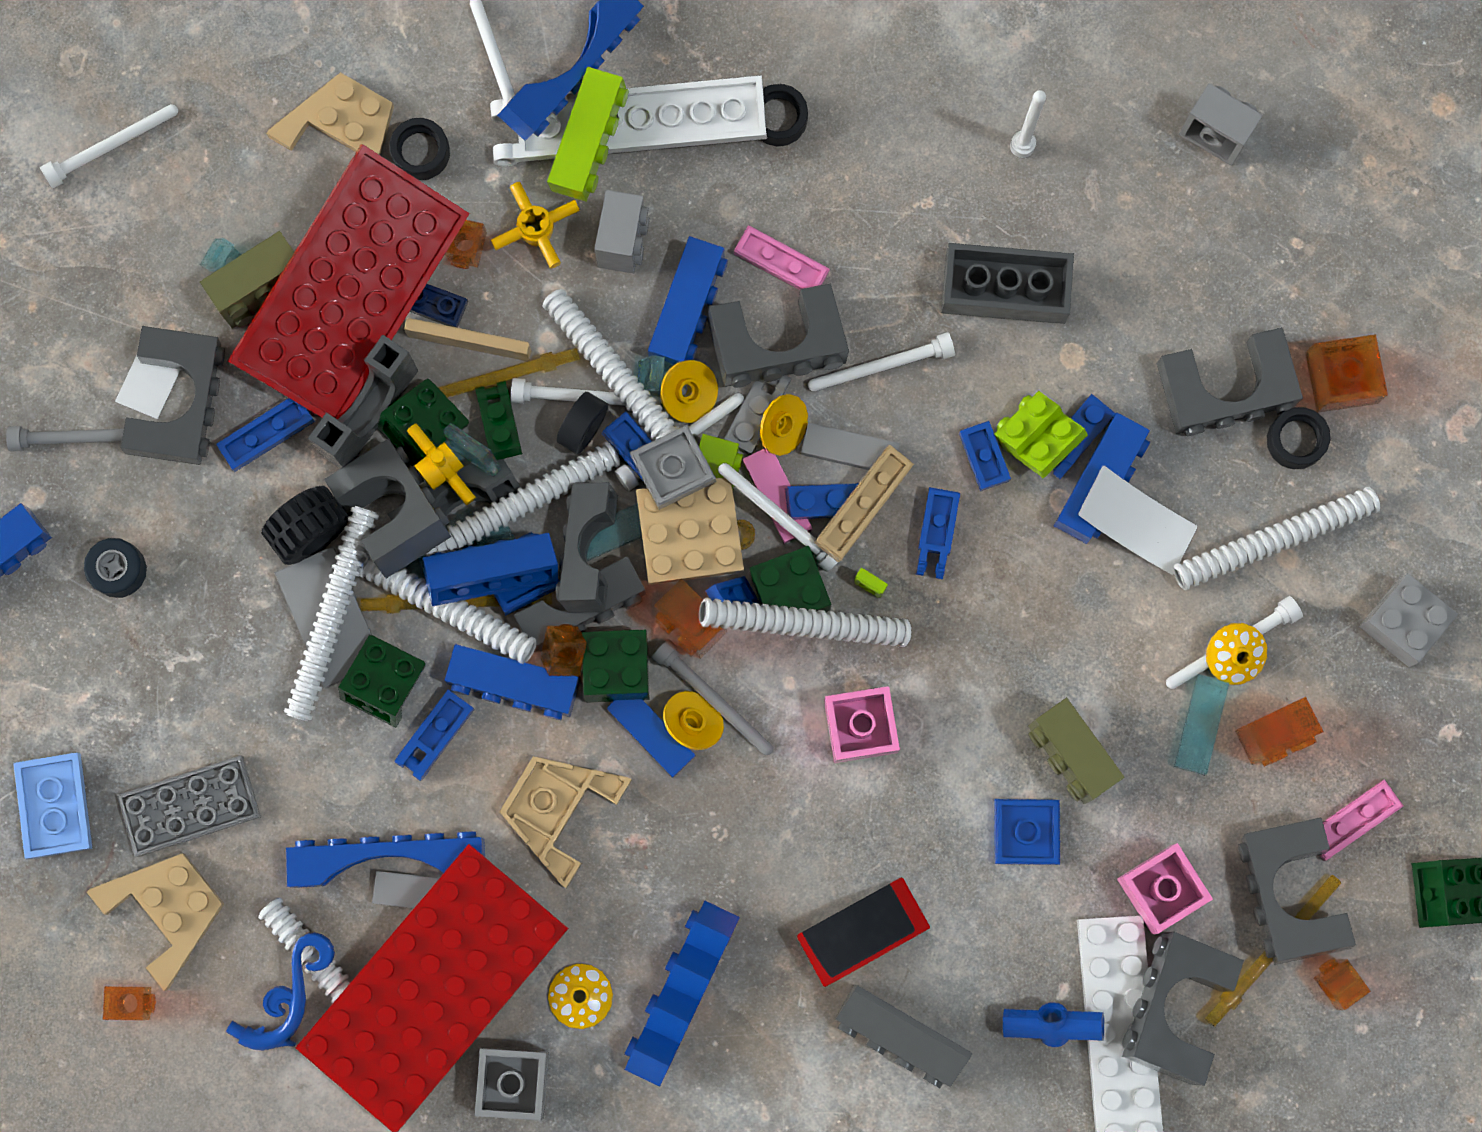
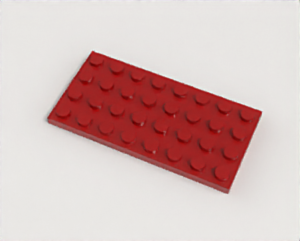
(348, 284)
(431, 988)

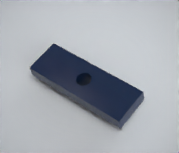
(440, 306)

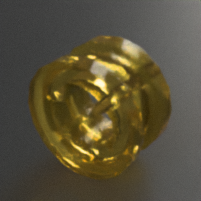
(747, 542)

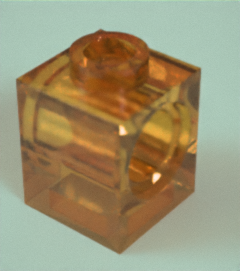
(470, 231)
(559, 660)
(1341, 983)
(114, 1003)

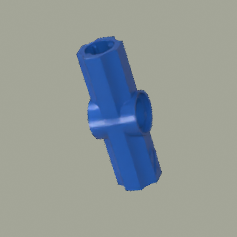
(1053, 1024)

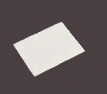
(147, 388)

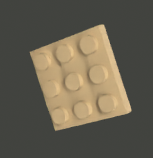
(691, 535)

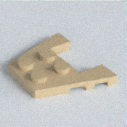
(341, 111)
(545, 802)
(177, 903)

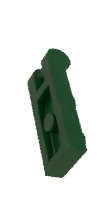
(499, 421)

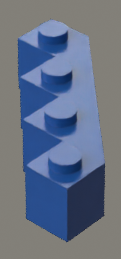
(681, 994)

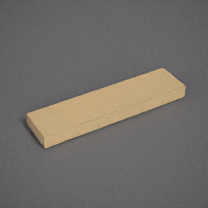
(467, 339)
(863, 503)

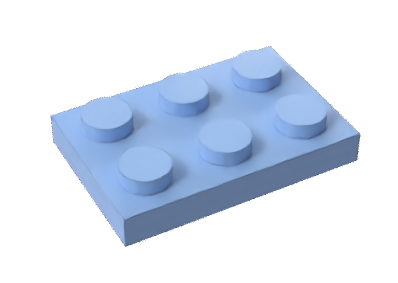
(52, 805)

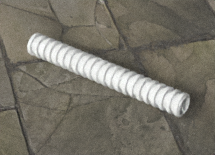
(608, 364)
(529, 498)
(1277, 537)
(458, 613)
(331, 614)
(804, 622)
(289, 932)

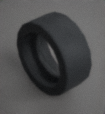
(788, 93)
(414, 126)
(1314, 420)
(582, 422)

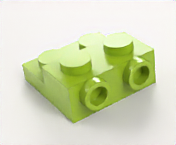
(1039, 434)

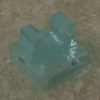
(218, 254)
(652, 371)

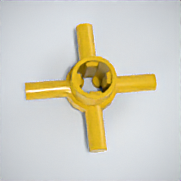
(529, 215)
(439, 465)

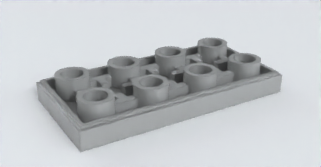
(303, 590)
(189, 806)

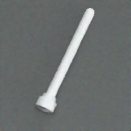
(492, 51)
(1024, 142)
(57, 172)
(939, 347)
(524, 391)
(628, 476)
(823, 559)
(1285, 612)

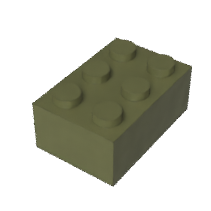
(246, 281)
(1074, 752)

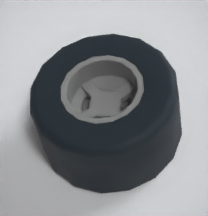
(104, 562)

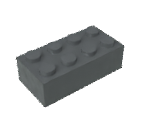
(1007, 283)

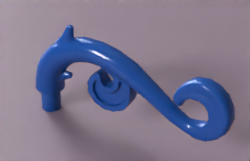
(295, 998)

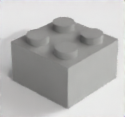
(1220, 123)
(620, 232)
(1408, 620)
(511, 1083)

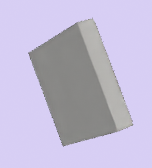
(673, 467)

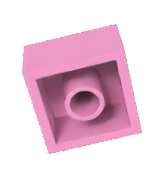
(861, 724)
(1165, 889)

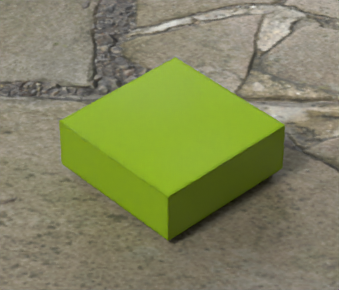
(870, 583)

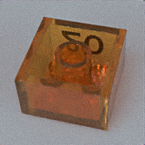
(1346, 373)
(680, 613)
(1273, 734)

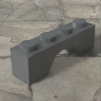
(481, 484)
(590, 511)
(622, 590)

